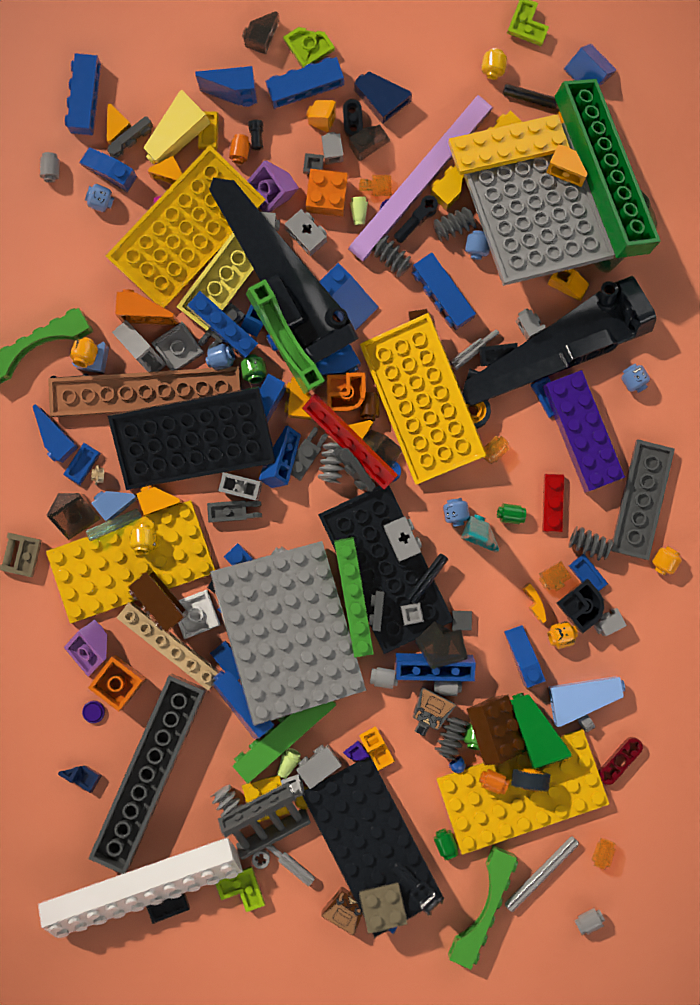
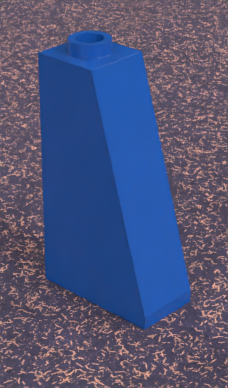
(272, 393)
(234, 696)

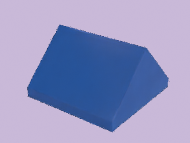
(589, 64)

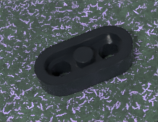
(352, 119)

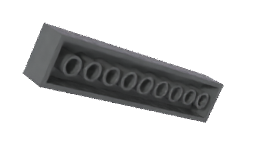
(147, 774)

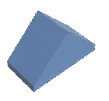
(100, 361)

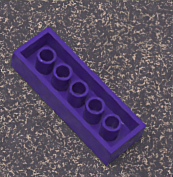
(583, 431)

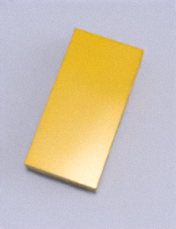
(209, 135)

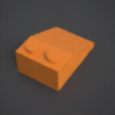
(140, 310)

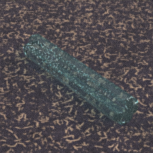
(113, 524)

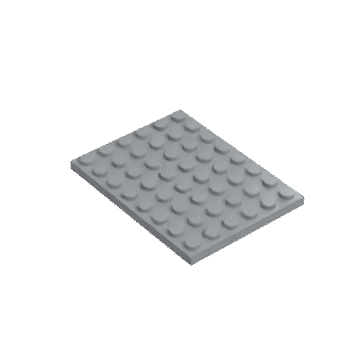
(537, 220)
(287, 632)

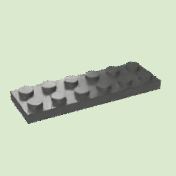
(642, 499)

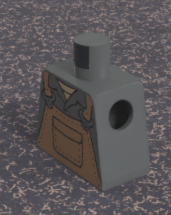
(431, 710)

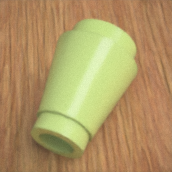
(358, 209)
(288, 762)

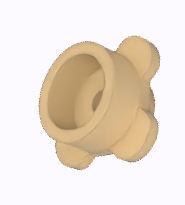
(97, 475)

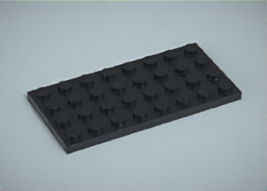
(192, 438)
(379, 567)
(367, 833)

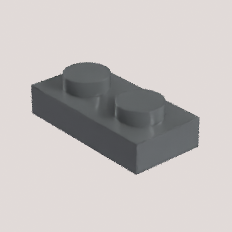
(377, 603)

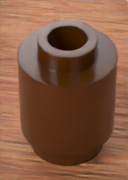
(370, 406)

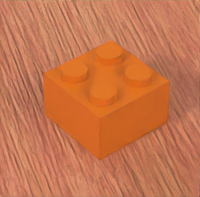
(326, 192)
(117, 683)

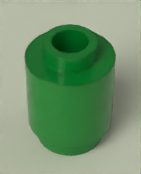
(511, 514)
(446, 844)

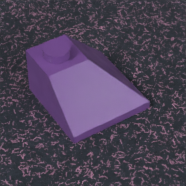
(273, 184)
(88, 647)

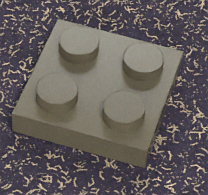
(383, 907)

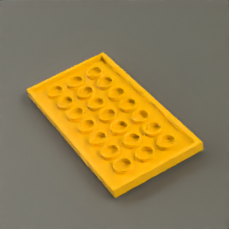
(179, 230)
(423, 399)
(98, 572)
(489, 818)

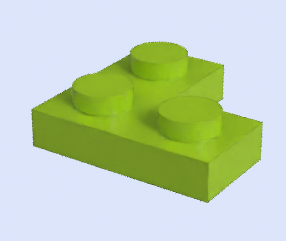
(524, 27)
(245, 885)

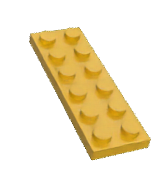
(507, 144)

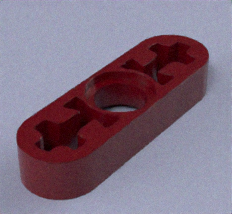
(624, 746)

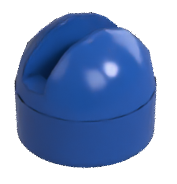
(457, 766)

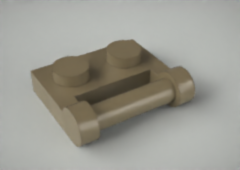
(26, 555)

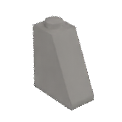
(138, 347)

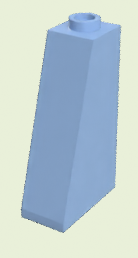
(581, 698)

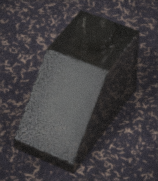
(260, 32)
(368, 141)

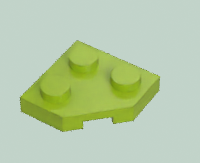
(308, 45)

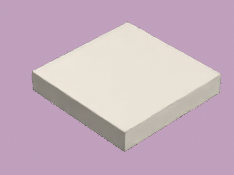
(200, 614)

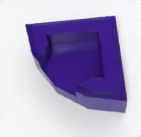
(356, 752)

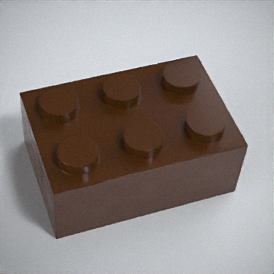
(157, 600)
(496, 730)

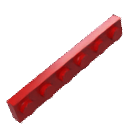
(347, 438)

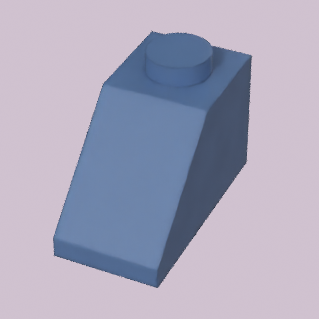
(111, 504)

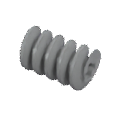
(331, 464)
(226, 800)

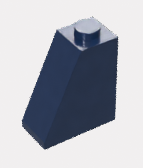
(381, 95)

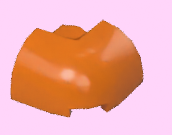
(345, 391)

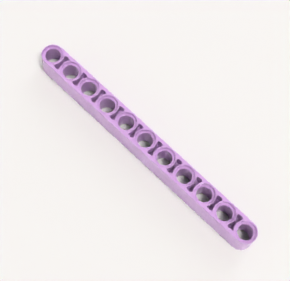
(418, 180)

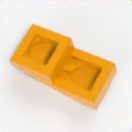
(536, 608)
(377, 748)

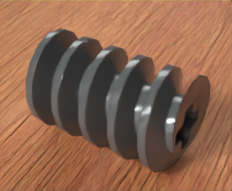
(454, 223)
(392, 256)
(591, 543)
(451, 738)

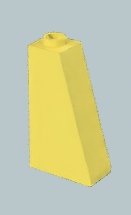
(176, 129)

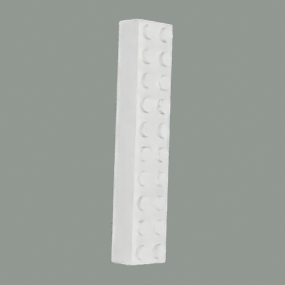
(140, 888)

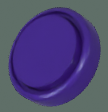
(93, 711)

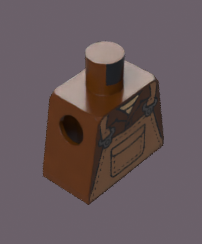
(343, 911)

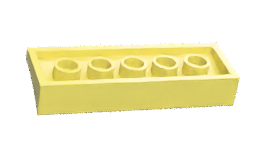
(220, 278)

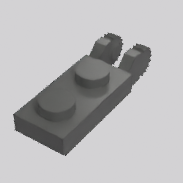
(130, 137)
(235, 314)
(307, 454)
(354, 468)
(231, 511)

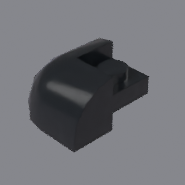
(582, 606)

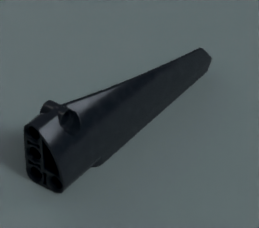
(298, 293)
(575, 338)

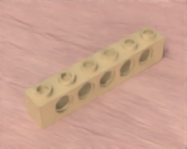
(169, 645)

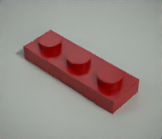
(553, 503)

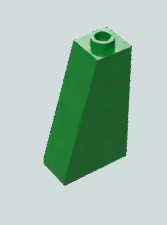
(539, 736)

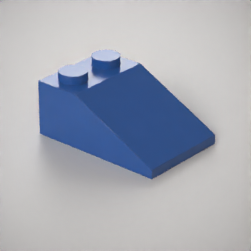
(229, 84)
(348, 296)

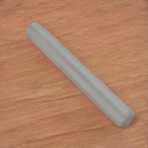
(541, 874)

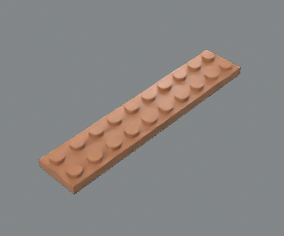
(136, 390)

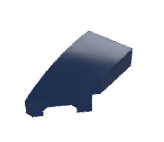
(82, 776)

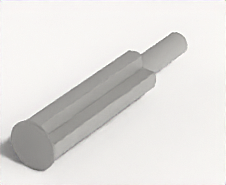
(472, 350)
(293, 866)

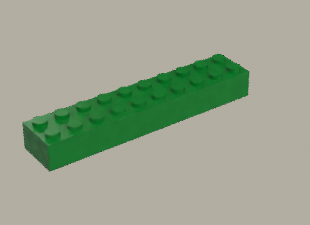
(607, 168)

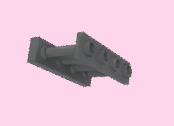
(256, 810)

